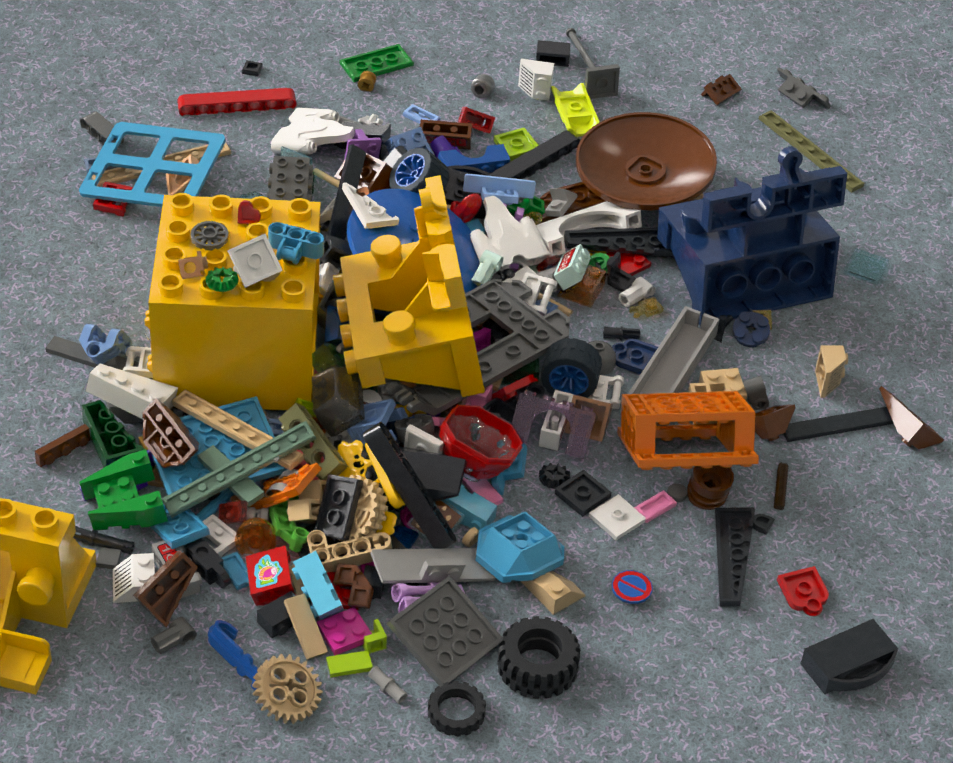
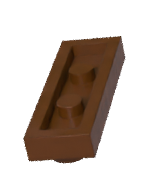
(62, 445)

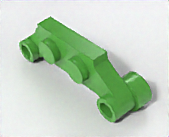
(286, 529)

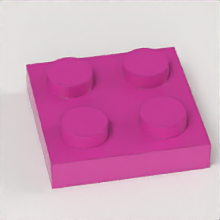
(343, 630)

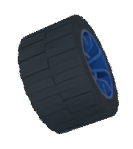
(414, 167)
(571, 367)

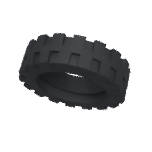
(451, 726)

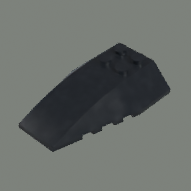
(438, 472)

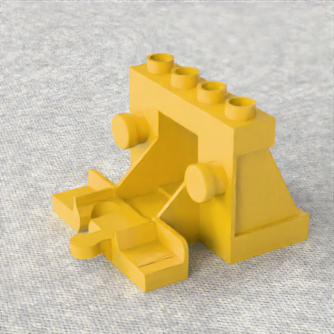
(421, 283)
(39, 581)

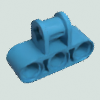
(295, 242)

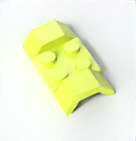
(575, 109)

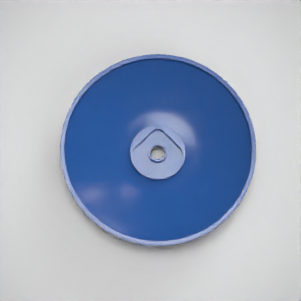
(402, 204)

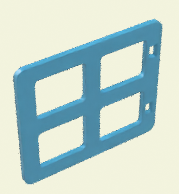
(152, 164)

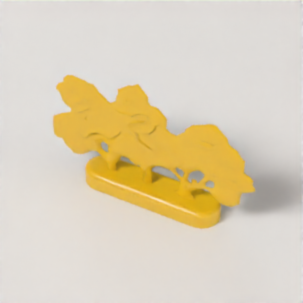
(347, 452)

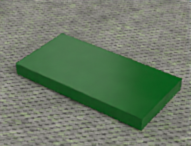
(377, 61)

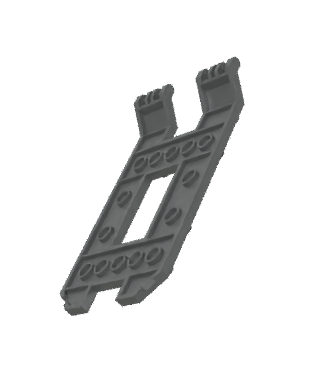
(528, 340)

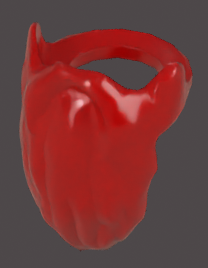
(467, 207)

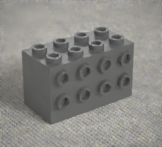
(290, 178)

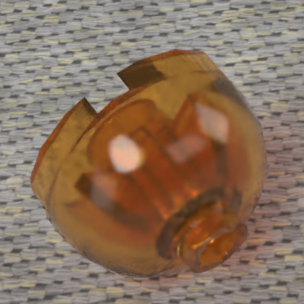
(255, 534)

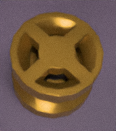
(367, 81)

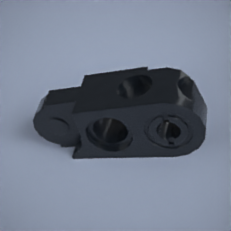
(208, 563)

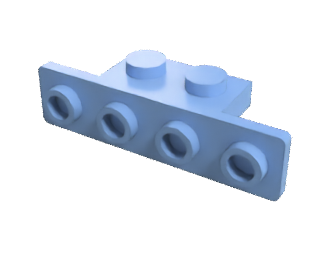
(505, 189)

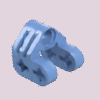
(95, 340)

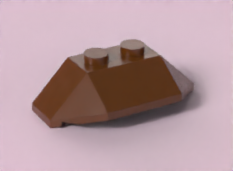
(167, 436)

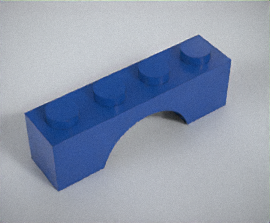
(493, 159)

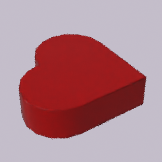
(247, 213)

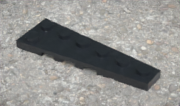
(627, 240)
(733, 543)

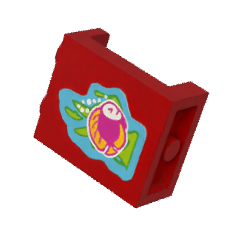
(269, 575)

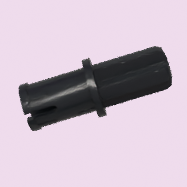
(620, 332)

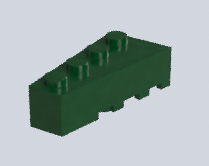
(107, 434)

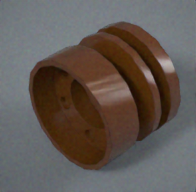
(710, 486)

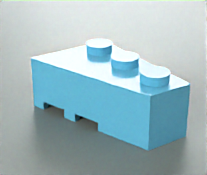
(317, 586)

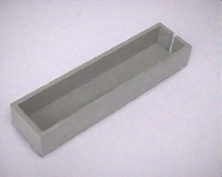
(677, 354)

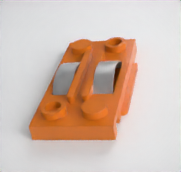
(287, 485)

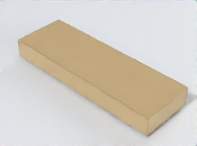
(305, 626)

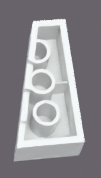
(128, 390)

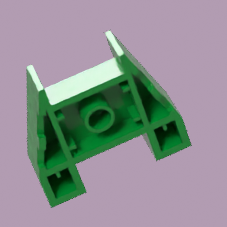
(118, 496)

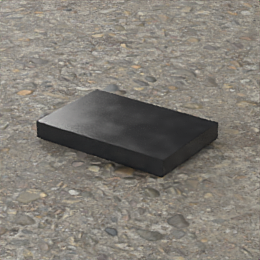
(338, 506)

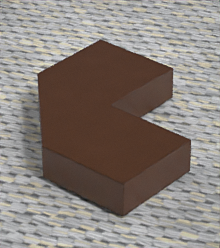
(353, 577)

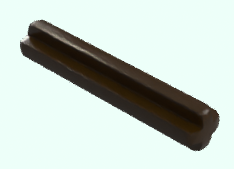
(781, 486)

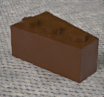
(165, 588)

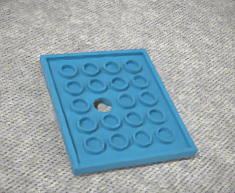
(245, 410)

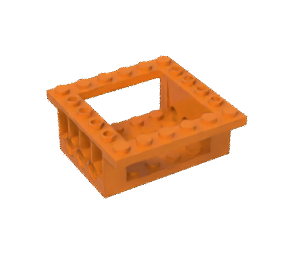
(733, 428)

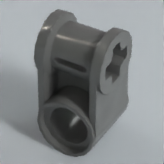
(756, 392)

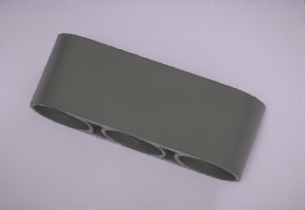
(98, 127)

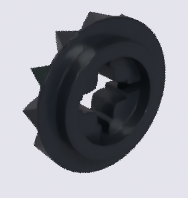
(546, 473)

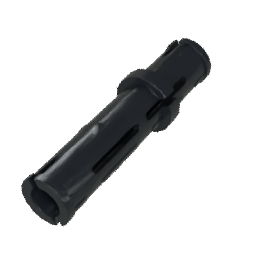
(103, 540)

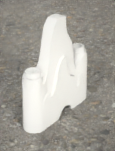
(310, 129)
(507, 237)

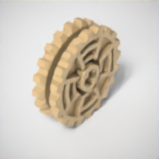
(369, 510)

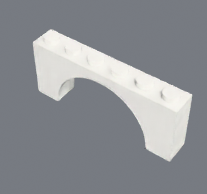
(599, 215)

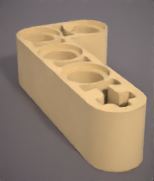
(349, 548)

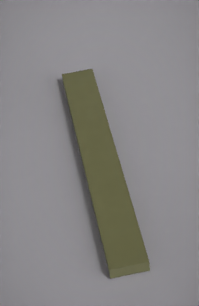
(807, 147)

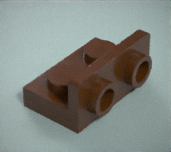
(722, 89)

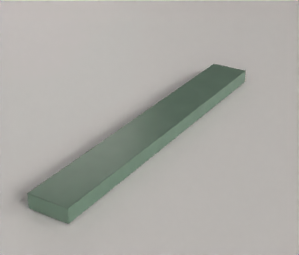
(238, 469)

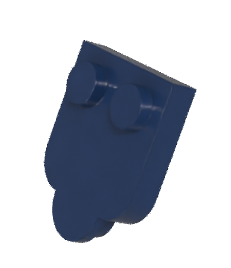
(633, 354)

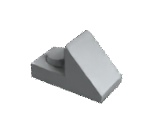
(560, 202)

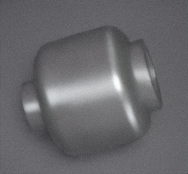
(482, 86)

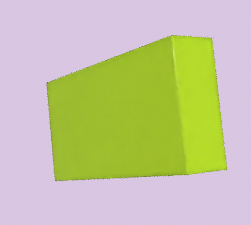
(349, 663)

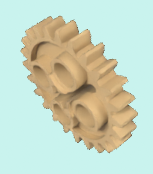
(287, 688)

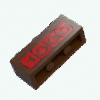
(456, 133)

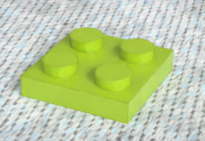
(516, 142)

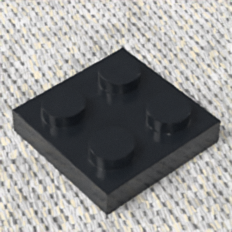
(583, 493)

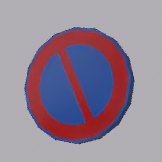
(632, 587)

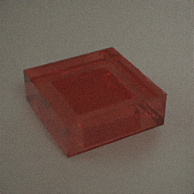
(548, 262)

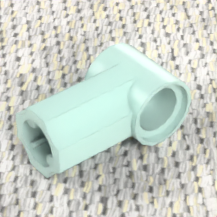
(489, 264)

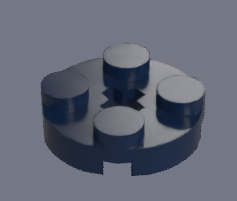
(755, 320)

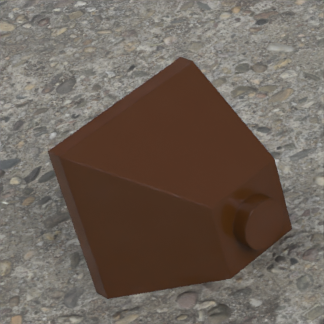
(773, 421)

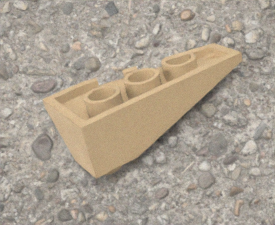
(554, 591)

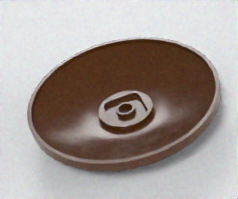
(622, 147)

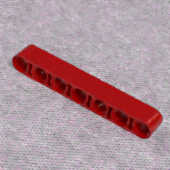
(236, 101)

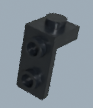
(615, 276)

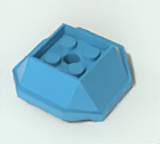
(518, 549)

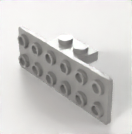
(429, 565)

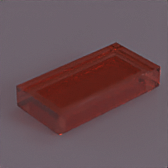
(233, 512)

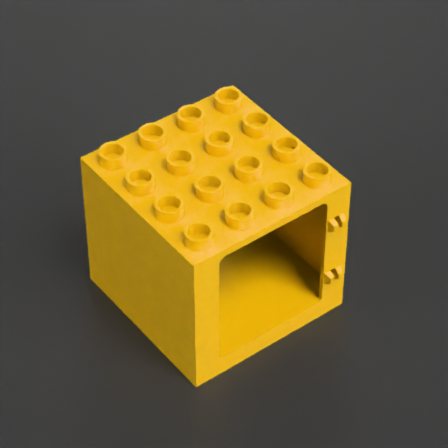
(241, 338)

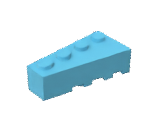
(477, 510)

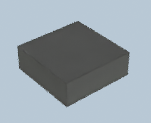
(108, 558)

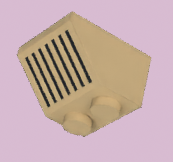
(830, 368)

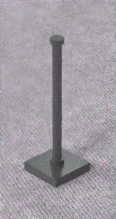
(600, 80)

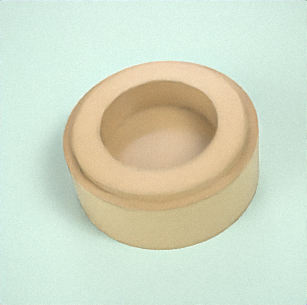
(470, 537)

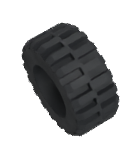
(532, 677)

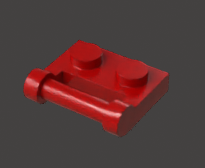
(108, 205)

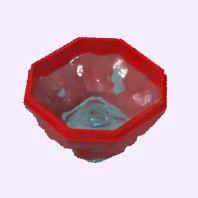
(481, 439)

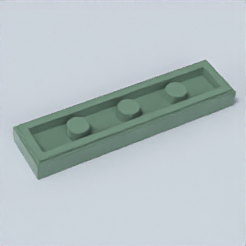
(245, 489)

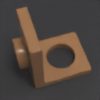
(199, 261)

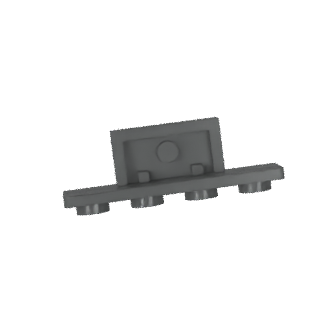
(798, 92)

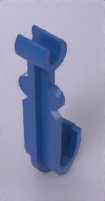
(221, 639)

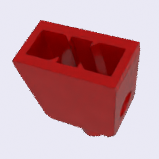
(476, 119)

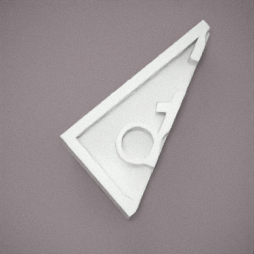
(368, 210)

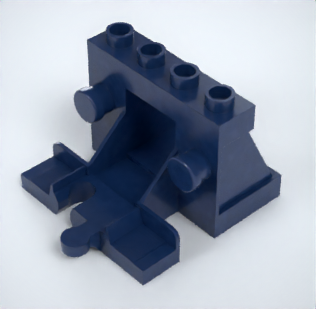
(760, 243)

